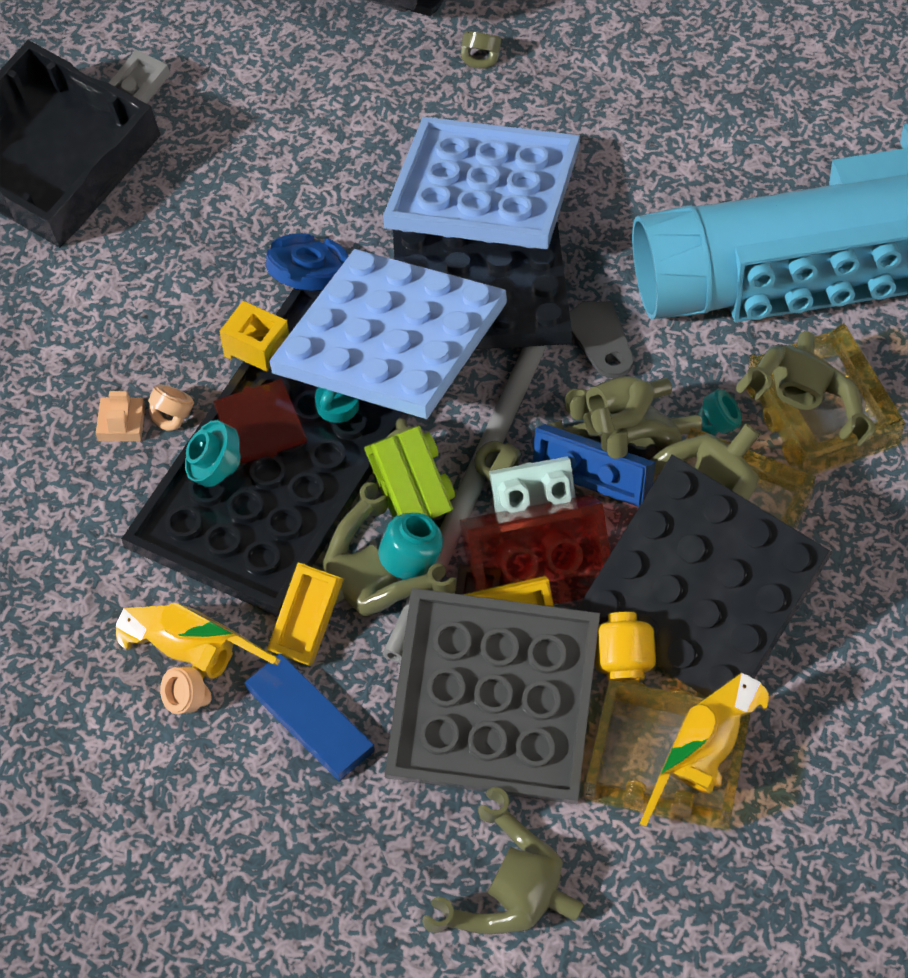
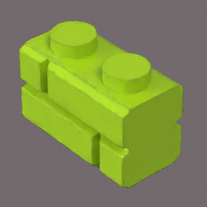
(409, 474)

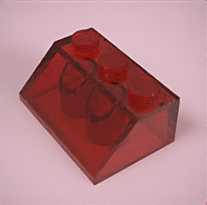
(546, 539)

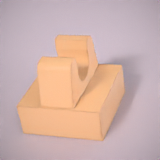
(120, 417)

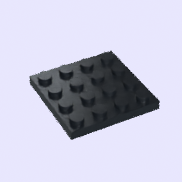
(532, 279)
(707, 577)

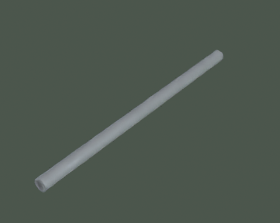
(473, 481)

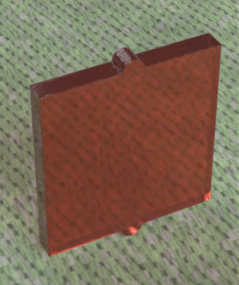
(262, 420)

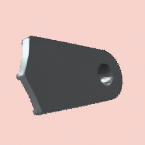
(601, 337)

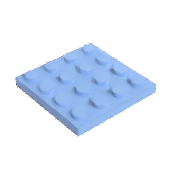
(483, 182)
(389, 333)

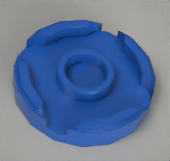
(304, 262)

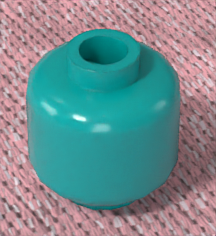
(410, 545)

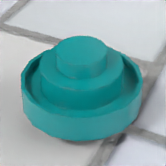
(212, 453)

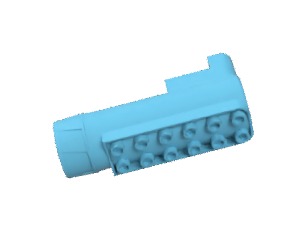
(782, 248)

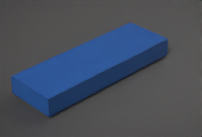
(592, 468)
(310, 717)

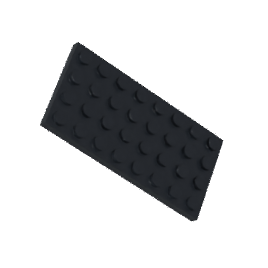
(270, 510)

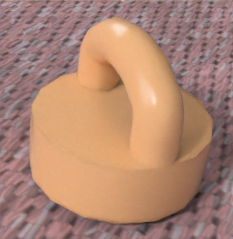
(172, 402)
(184, 690)

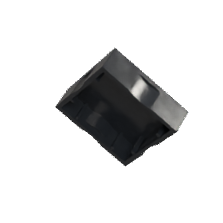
(64, 142)

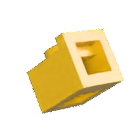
(253, 335)

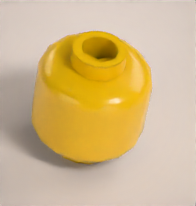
(625, 647)

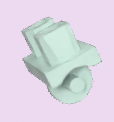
(532, 484)

